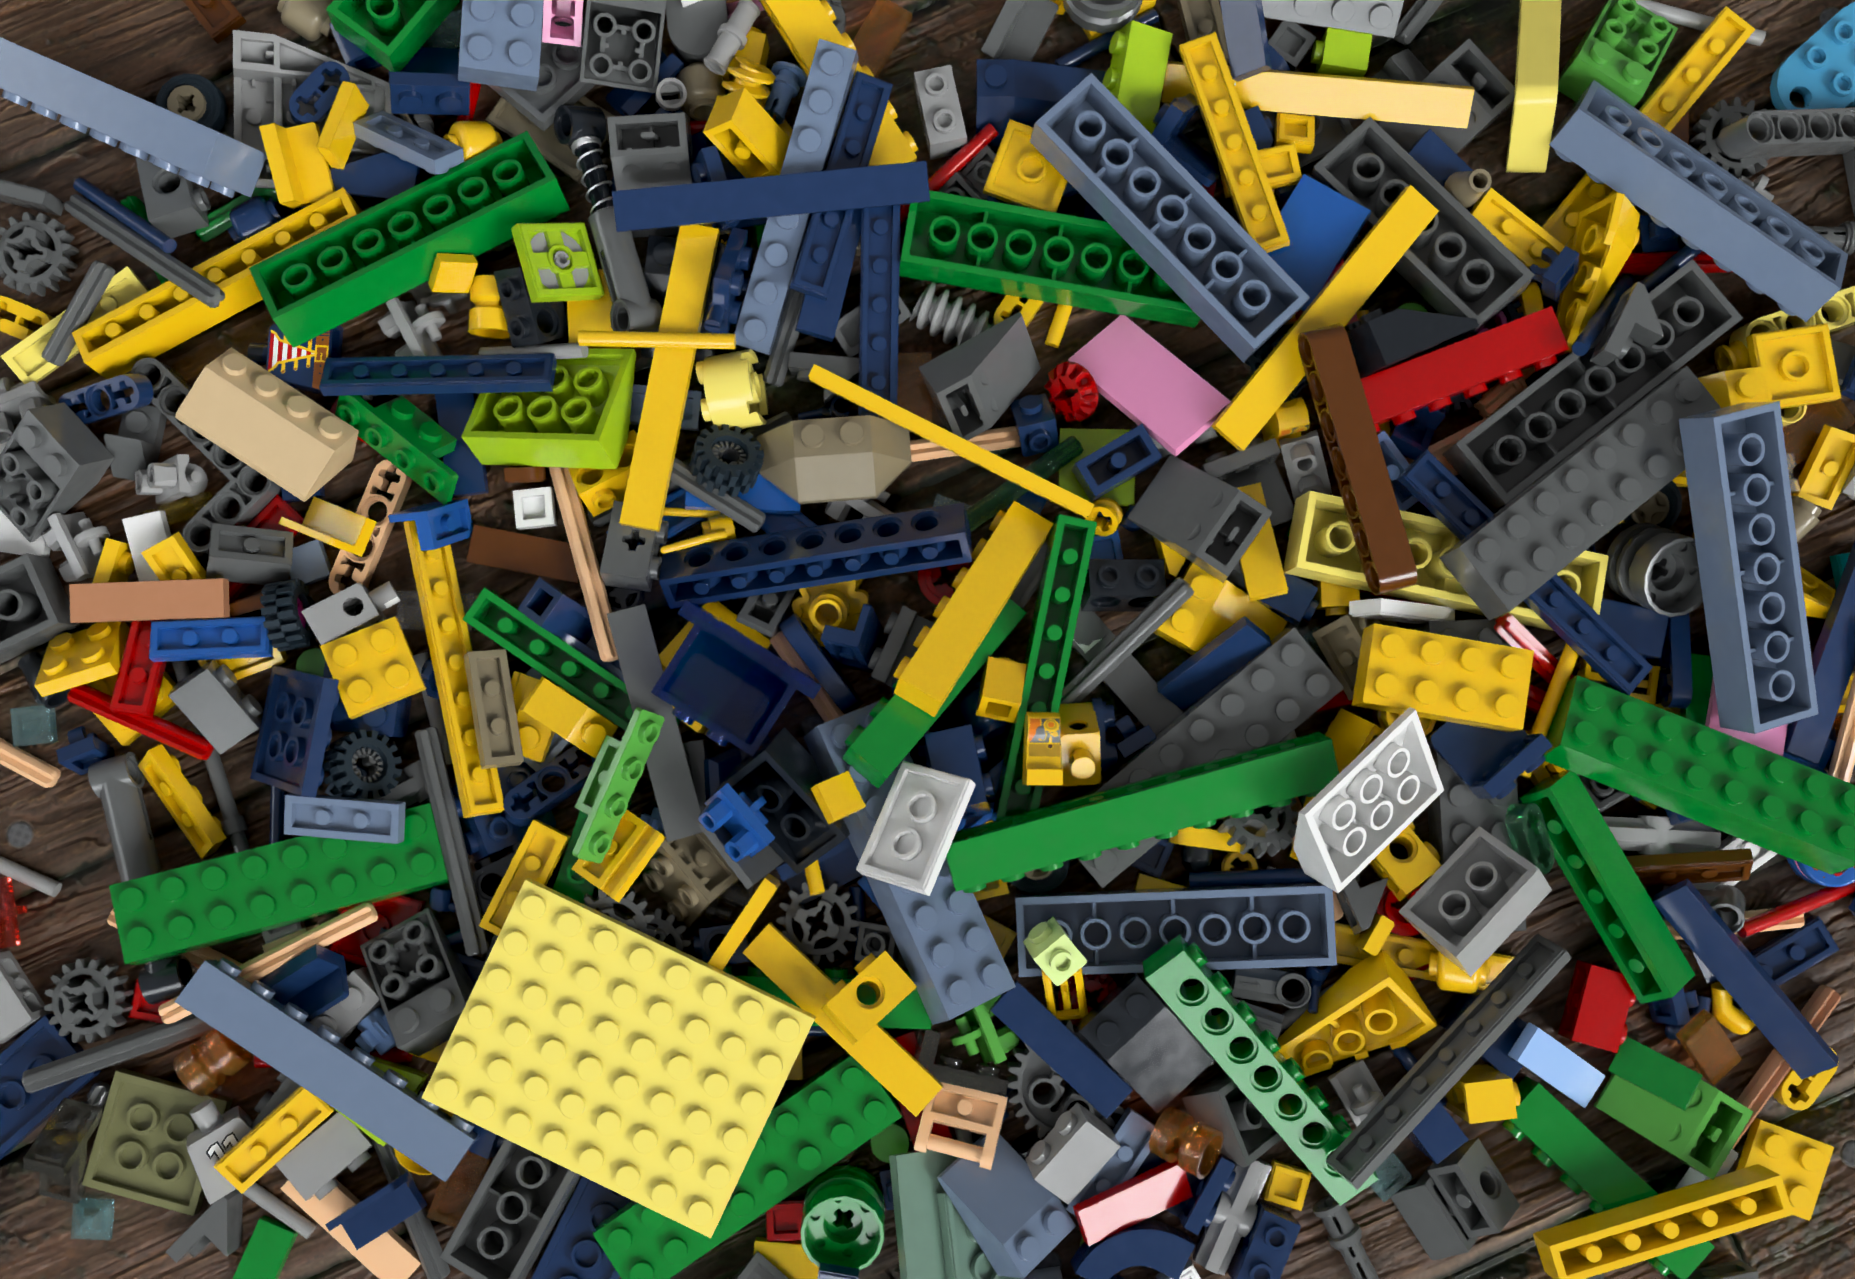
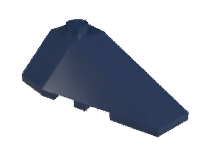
(1021, 91)

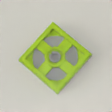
(557, 261)

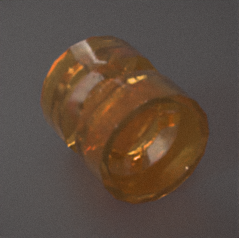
(207, 1065)
(1181, 1140)

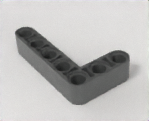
(1794, 134)
(242, 478)

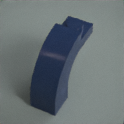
(565, 619)
(1143, 1244)

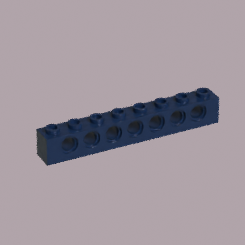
(817, 555)

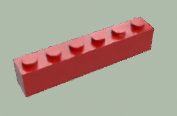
(1464, 368)

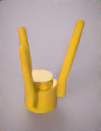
(716, 529)

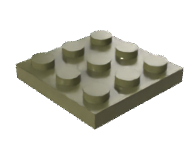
(144, 1141)

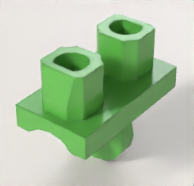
(979, 1034)

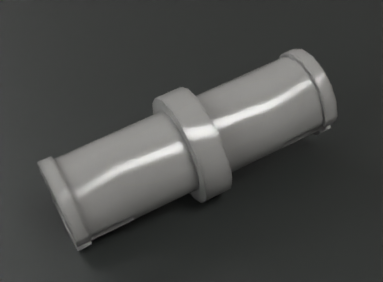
(732, 36)

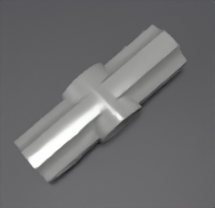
(1656, 835)
(1233, 1217)

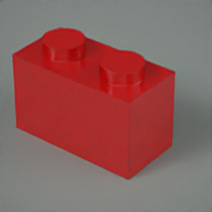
(1597, 1007)

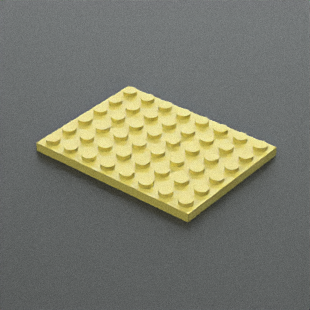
(618, 1057)

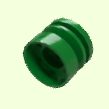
(843, 1218)

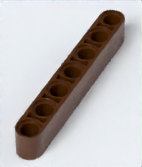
(1357, 459)

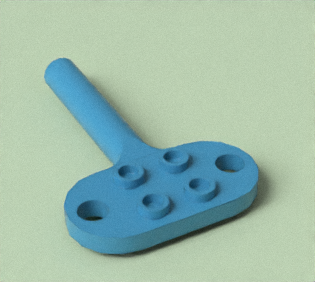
(1820, 67)

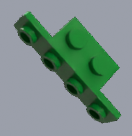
(405, 439)

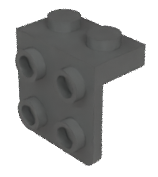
(1255, 466)
(902, 632)

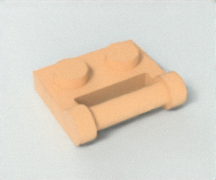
(965, 1110)

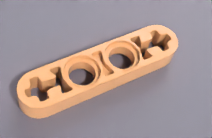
(381, 530)

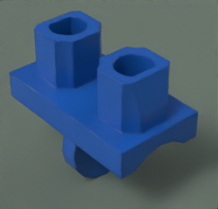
(741, 820)

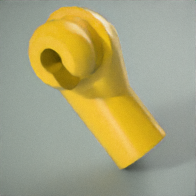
(1727, 1014)

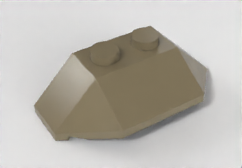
(835, 458)

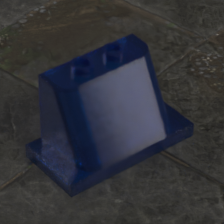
(728, 682)

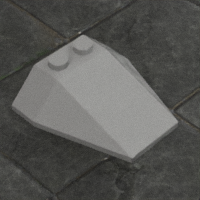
(266, 76)

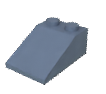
(1006, 1210)

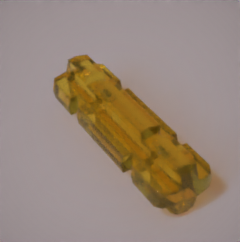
(184, 508)

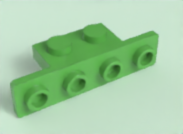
(613, 782)

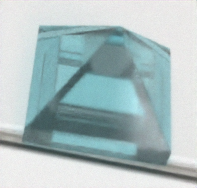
(93, 1219)

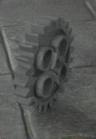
(1034, 1070)

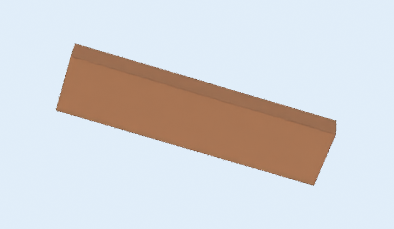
(149, 600)

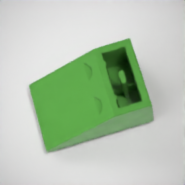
(1618, 52)
(1695, 1136)

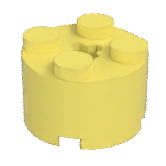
(732, 390)

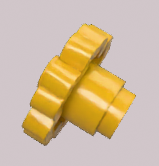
(830, 605)

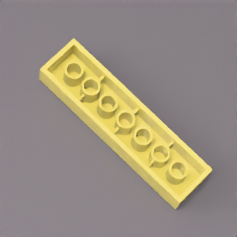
(1325, 551)

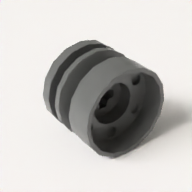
(1655, 569)

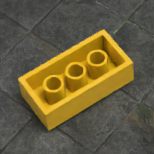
(1443, 677)

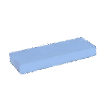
(1556, 1065)

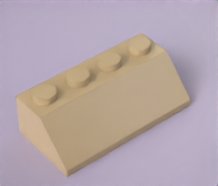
(268, 424)

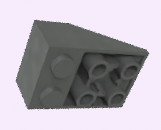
(622, 43)
(1491, 98)
(651, 153)
(981, 377)
(48, 467)
(1199, 517)
(418, 982)

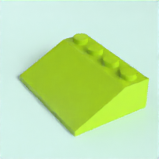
(572, 427)

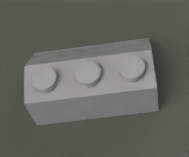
(1476, 900)

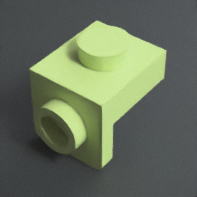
(1054, 951)

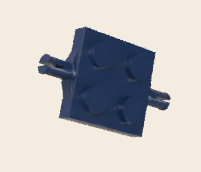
(730, 283)

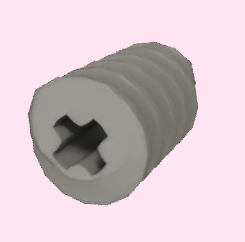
(948, 316)

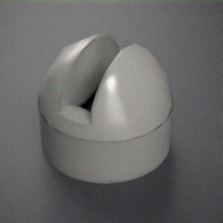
(670, 87)

